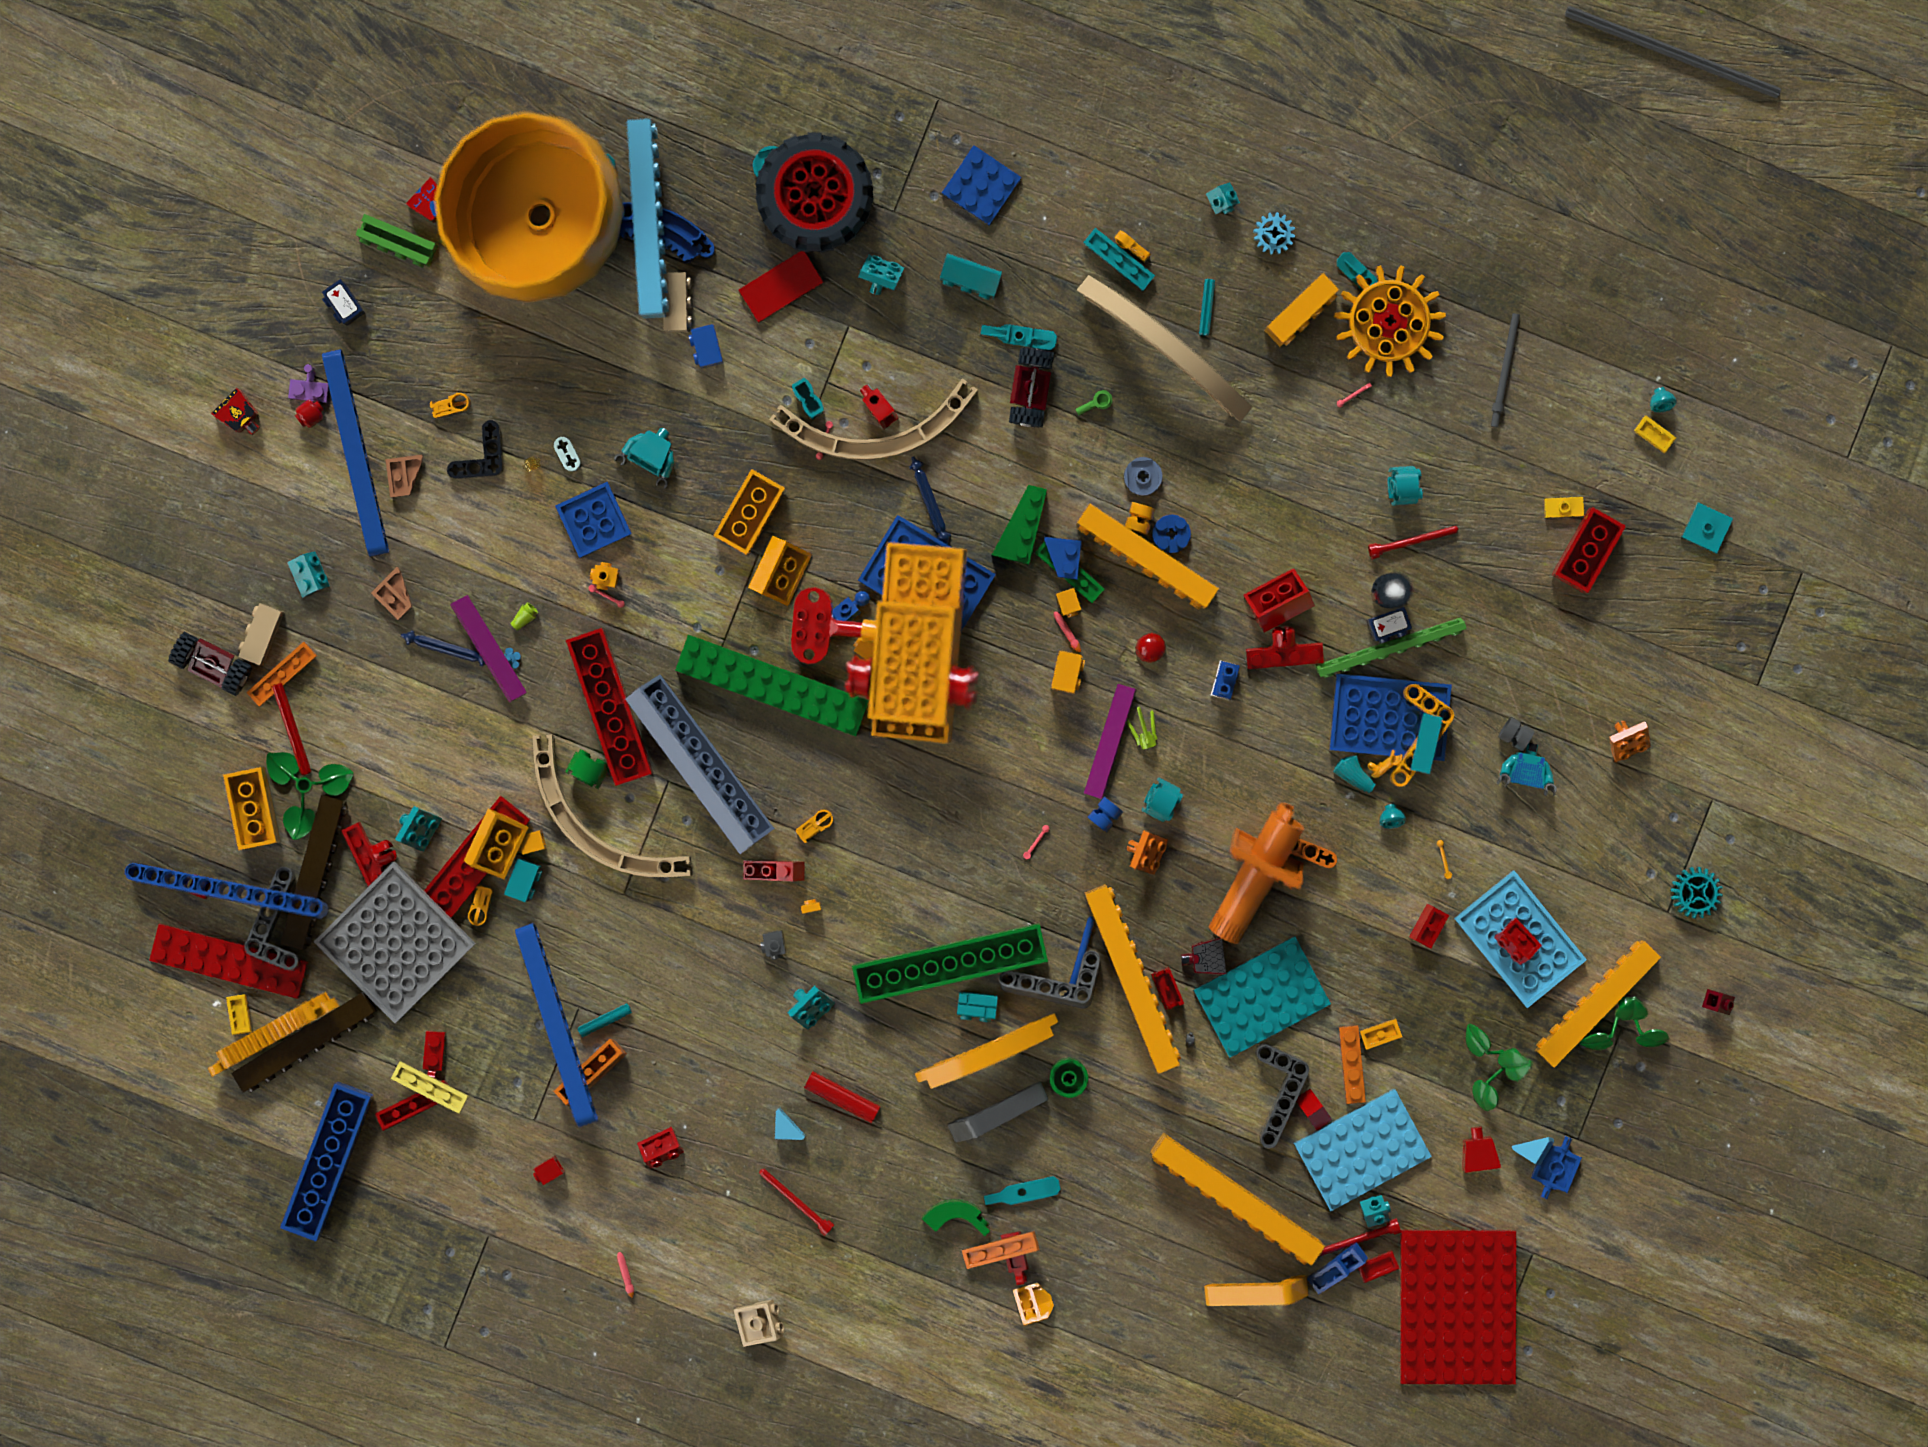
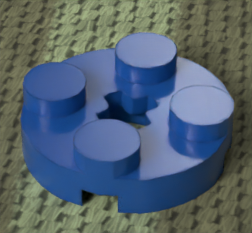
(1178, 525)

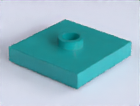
(1707, 527)

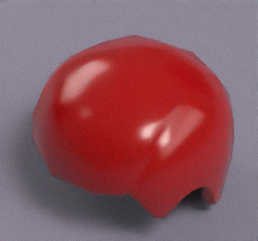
(1150, 647)

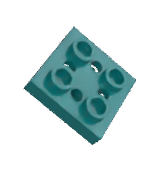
(881, 273)
(418, 828)
(810, 1006)

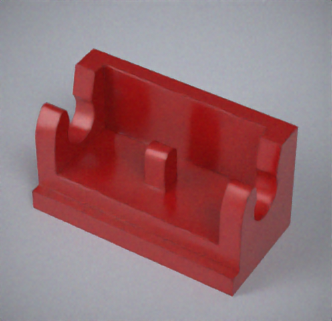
(1429, 926)
(1167, 988)

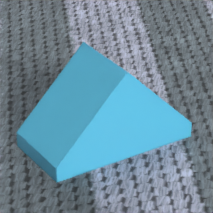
(786, 1128)
(1534, 1150)

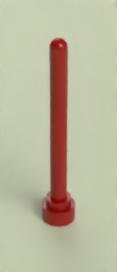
(1376, 550)
(824, 1225)
(1392, 1227)

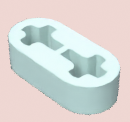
(563, 456)

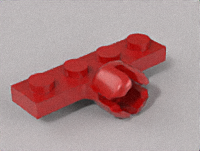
(1284, 652)
(368, 856)

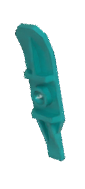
(1353, 267)
(1031, 337)
(1034, 1190)

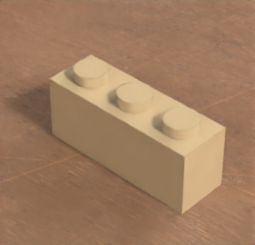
(679, 302)
(260, 634)

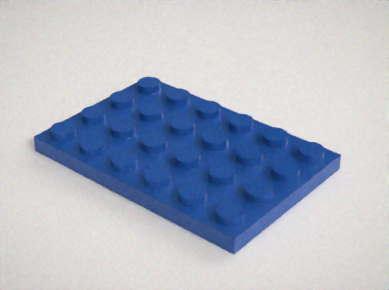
(902, 531)
(1376, 717)

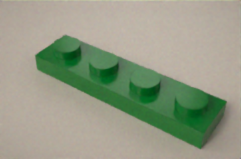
(1083, 584)

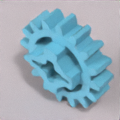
(1265, 232)

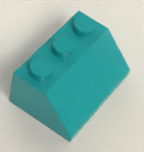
(970, 276)

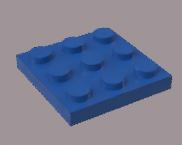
(981, 185)
(593, 519)

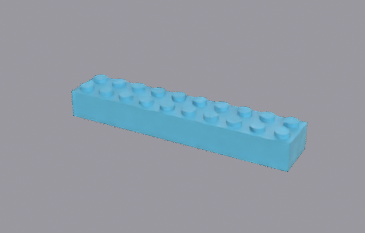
(646, 218)

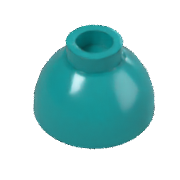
(1662, 400)
(1392, 817)

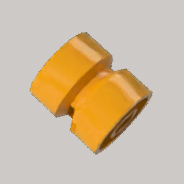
(1139, 511)

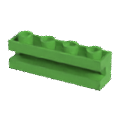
(396, 240)

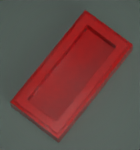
(1378, 1266)

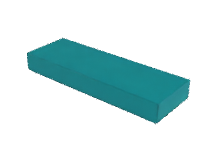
(1426, 743)

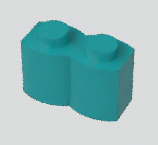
(811, 403)

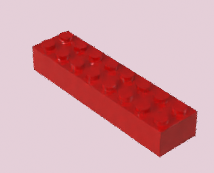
(608, 707)

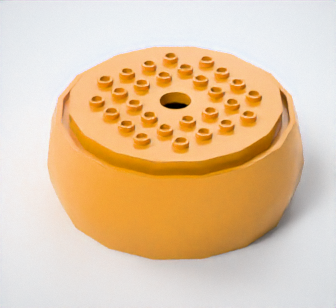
(496, 184)

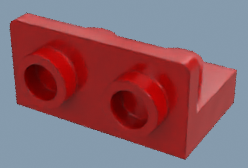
(1518, 941)
(660, 1148)

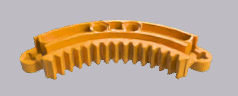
(273, 1032)
(988, 1053)

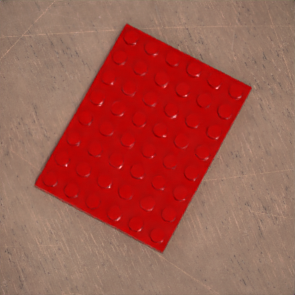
(1458, 1307)

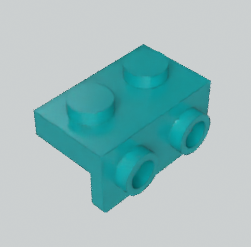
(308, 573)

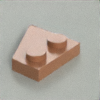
(403, 474)
(393, 594)

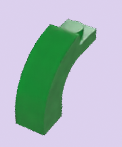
(955, 1208)

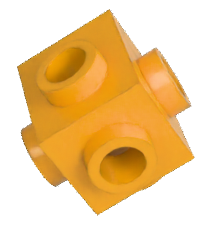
(611, 579)

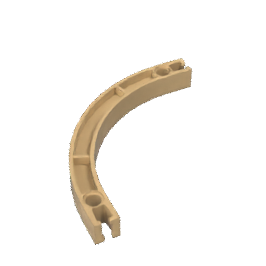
(1167, 344)
(877, 448)
(581, 836)

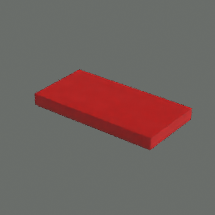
(780, 286)

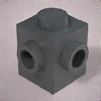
(773, 944)

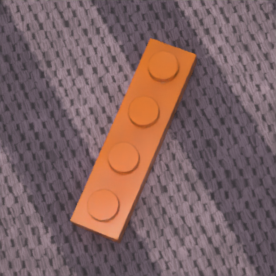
(282, 673)
(1352, 1064)
(1000, 1250)

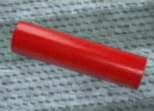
(841, 1097)
(404, 1110)

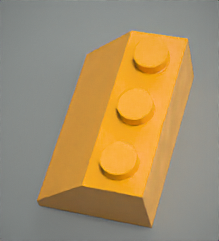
(780, 570)
(496, 844)

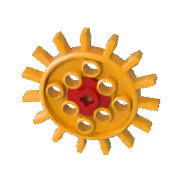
(1392, 307)

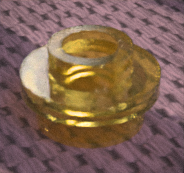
(531, 463)

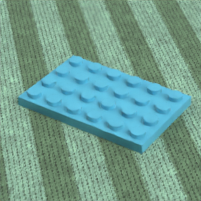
(1493, 912)
(1362, 1149)

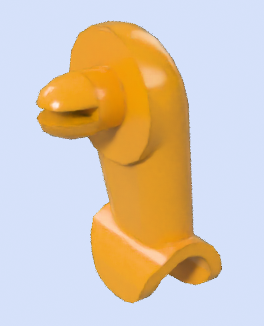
(1382, 767)

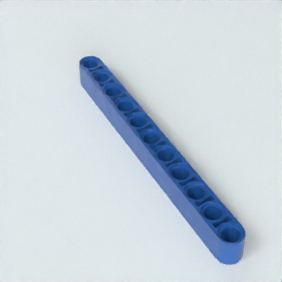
(355, 452)
(218, 886)
(556, 1025)

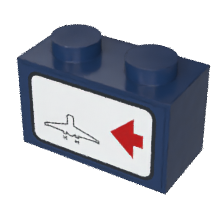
(343, 303)
(1389, 624)

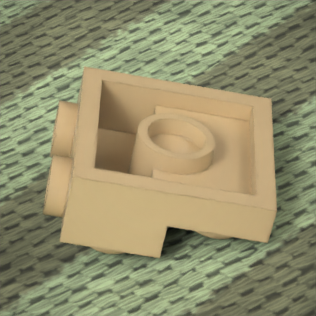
(759, 1323)

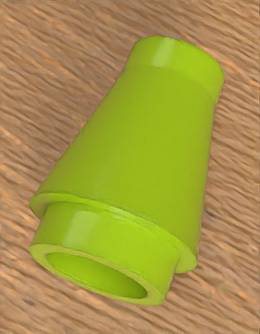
(524, 616)

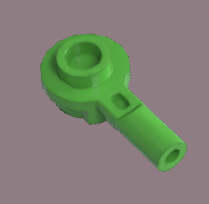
(1101, 399)

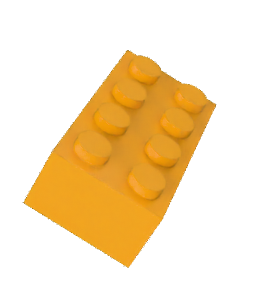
(1304, 307)
(749, 512)
(251, 808)

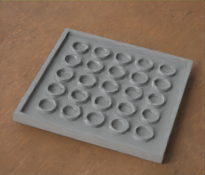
(394, 942)

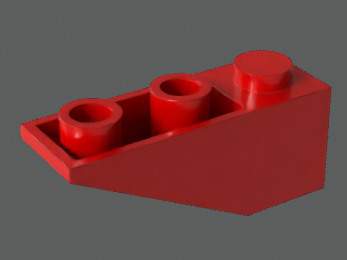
(774, 870)

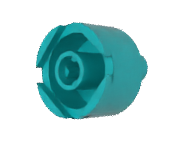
(1404, 485)
(1161, 800)

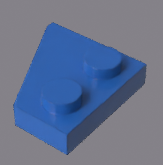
(1065, 556)

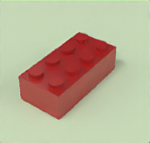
(1588, 550)

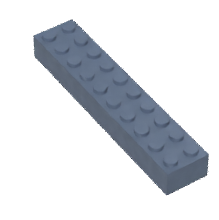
(699, 763)

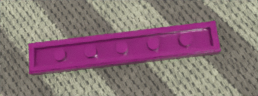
(488, 648)
(1110, 741)

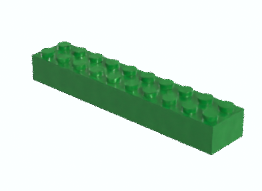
(772, 685)
(949, 963)

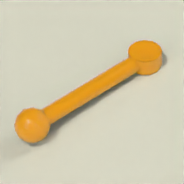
(1440, 843)

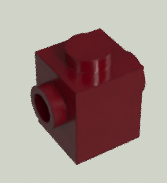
(1718, 1002)

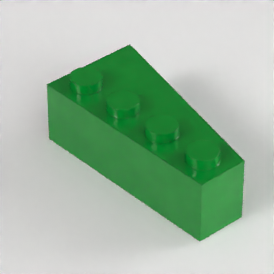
(1019, 535)

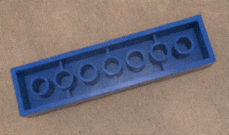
(327, 1161)

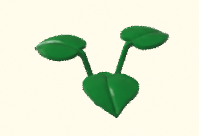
(283, 767)
(1628, 1009)
(1511, 1061)

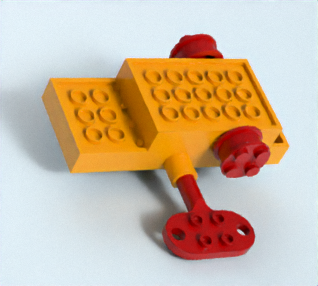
(916, 643)

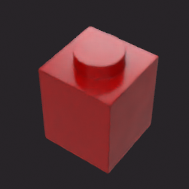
(548, 1170)

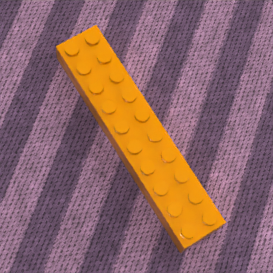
(1132, 980)
(1236, 1198)

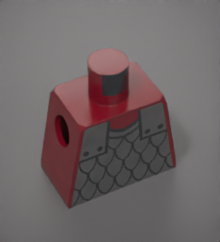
(1206, 957)

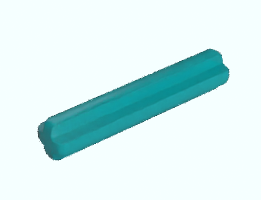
(1207, 304)
(604, 1020)

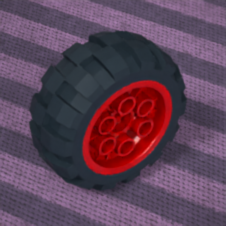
(803, 230)

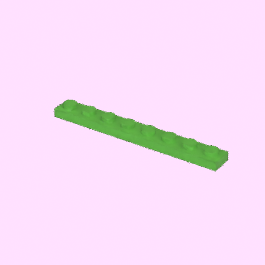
(1396, 645)

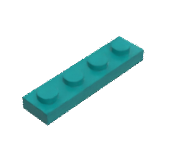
(1118, 259)

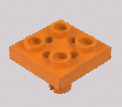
(1629, 740)
(1147, 852)

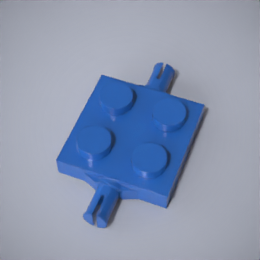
(1557, 1168)

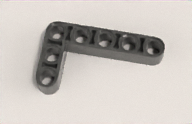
(270, 922)
(1056, 986)
(1283, 1093)
(997, 1114)

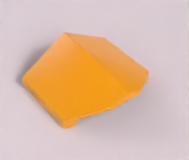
(1033, 1303)

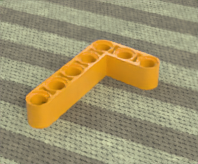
(1419, 701)
(1240, 1294)

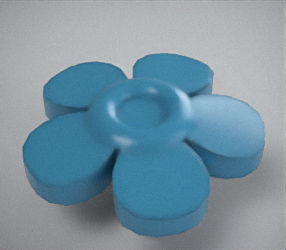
(512, 657)

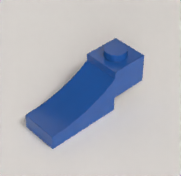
(1338, 1268)

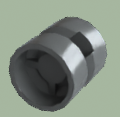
(1515, 733)

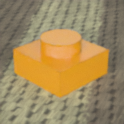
(810, 906)

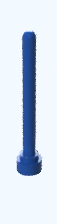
(1082, 950)

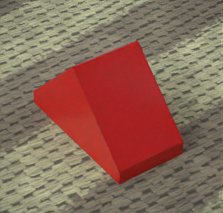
(1313, 1109)

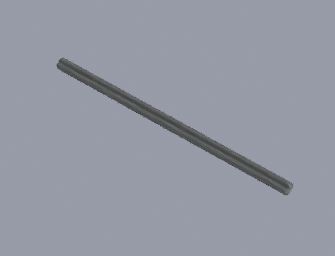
(1672, 52)

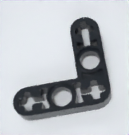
(483, 463)

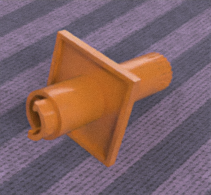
(1265, 861)

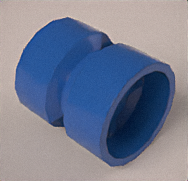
(1105, 814)

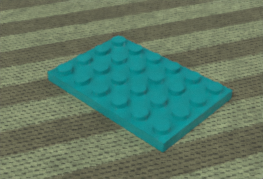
(1262, 996)

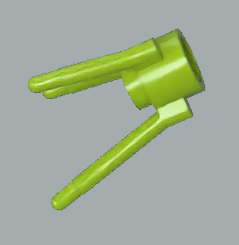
(1146, 739)

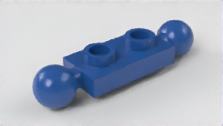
(849, 610)

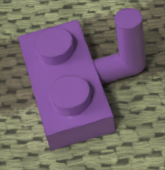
(309, 389)

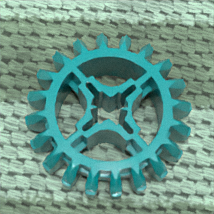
(1709, 902)

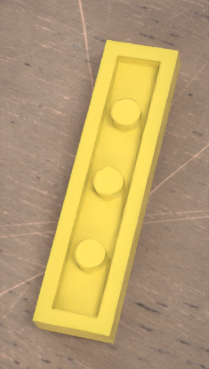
(429, 1087)

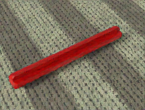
(291, 729)

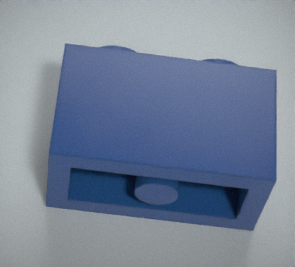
(706, 346)

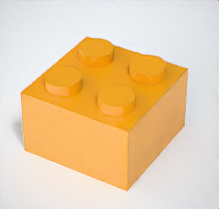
(1067, 671)

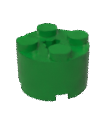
(587, 769)
(1062, 1086)

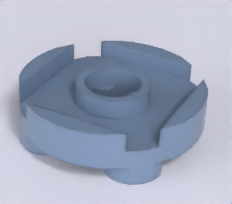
(1151, 483)

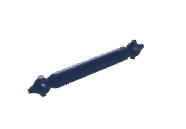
(929, 500)
(443, 647)

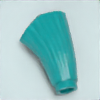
(1350, 771)

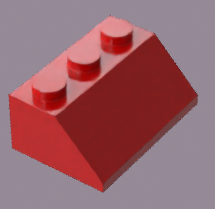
(1279, 600)

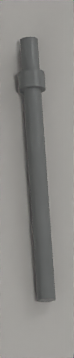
(1498, 406)

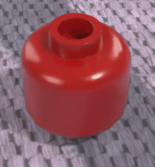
(309, 413)

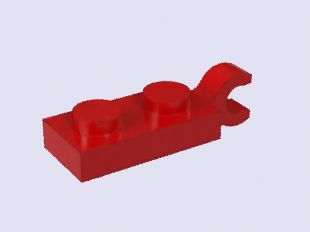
(434, 1052)
(1018, 1263)

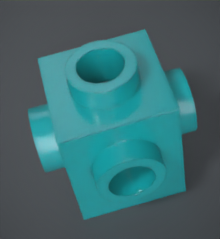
(1223, 199)
(1375, 1211)

